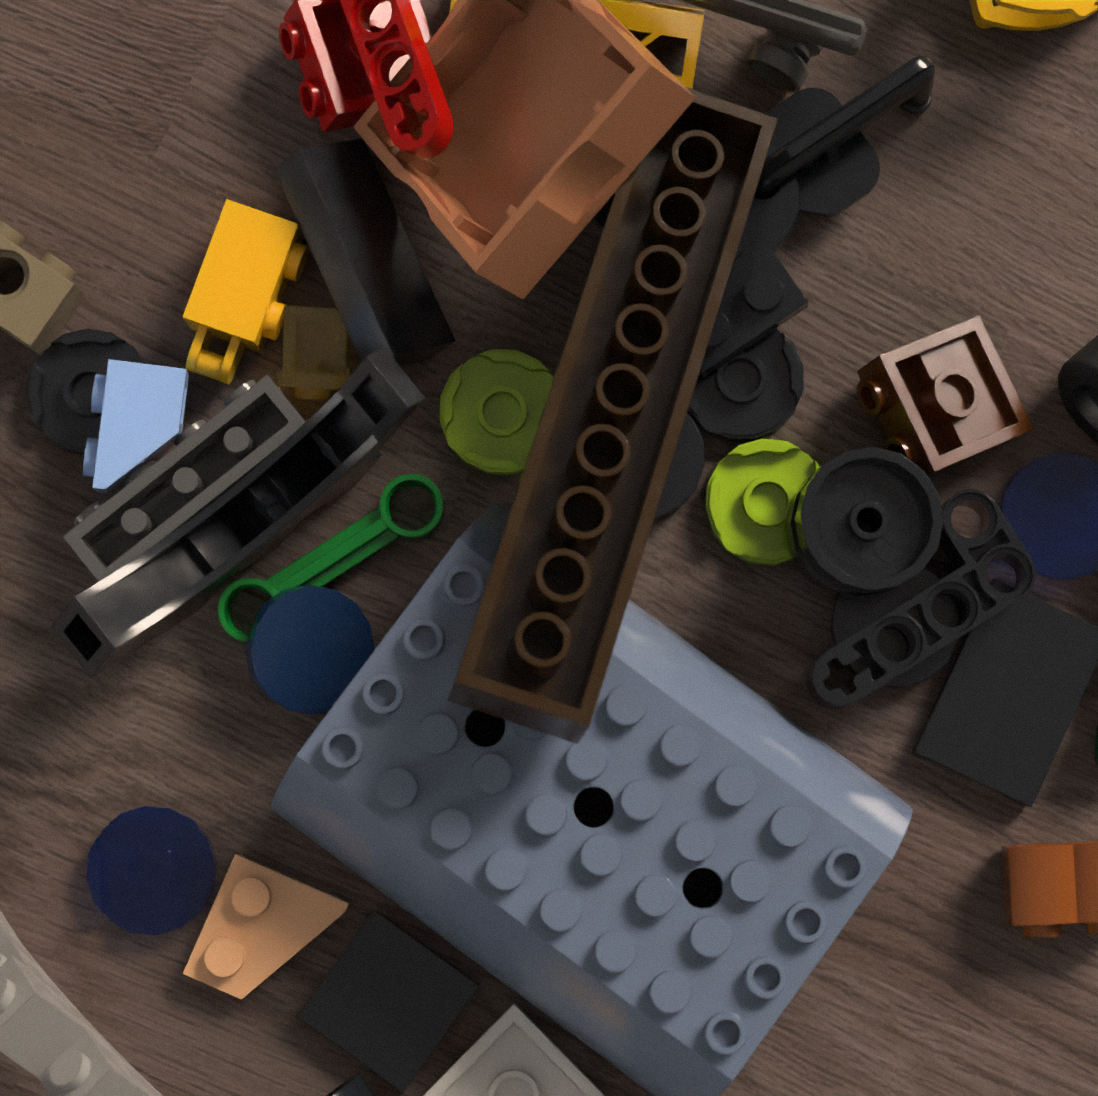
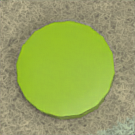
(494, 409)
(752, 497)

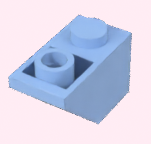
(138, 422)

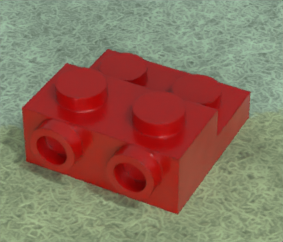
(333, 72)

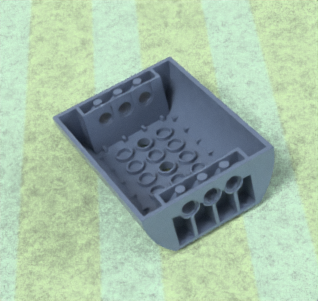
(598, 915)

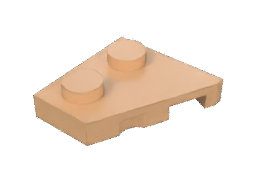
(258, 926)

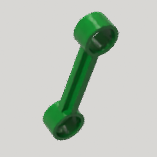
(341, 551)

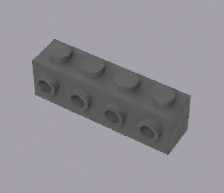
(185, 480)

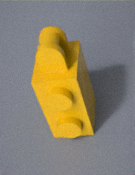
(242, 287)

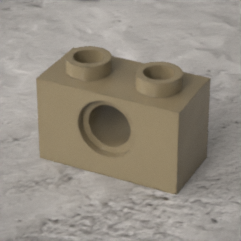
(44, 300)

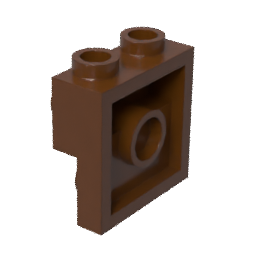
(943, 398)

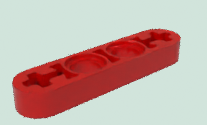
(422, 87)

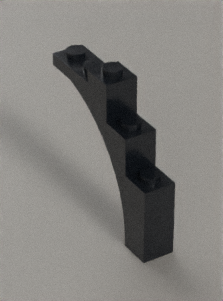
(244, 522)

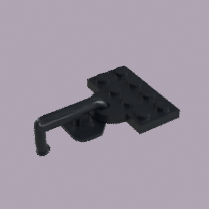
(812, 167)

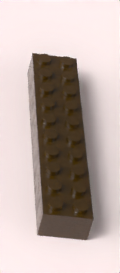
(612, 424)

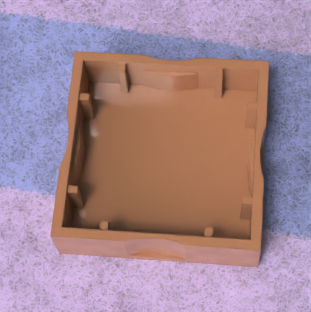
(547, 126)

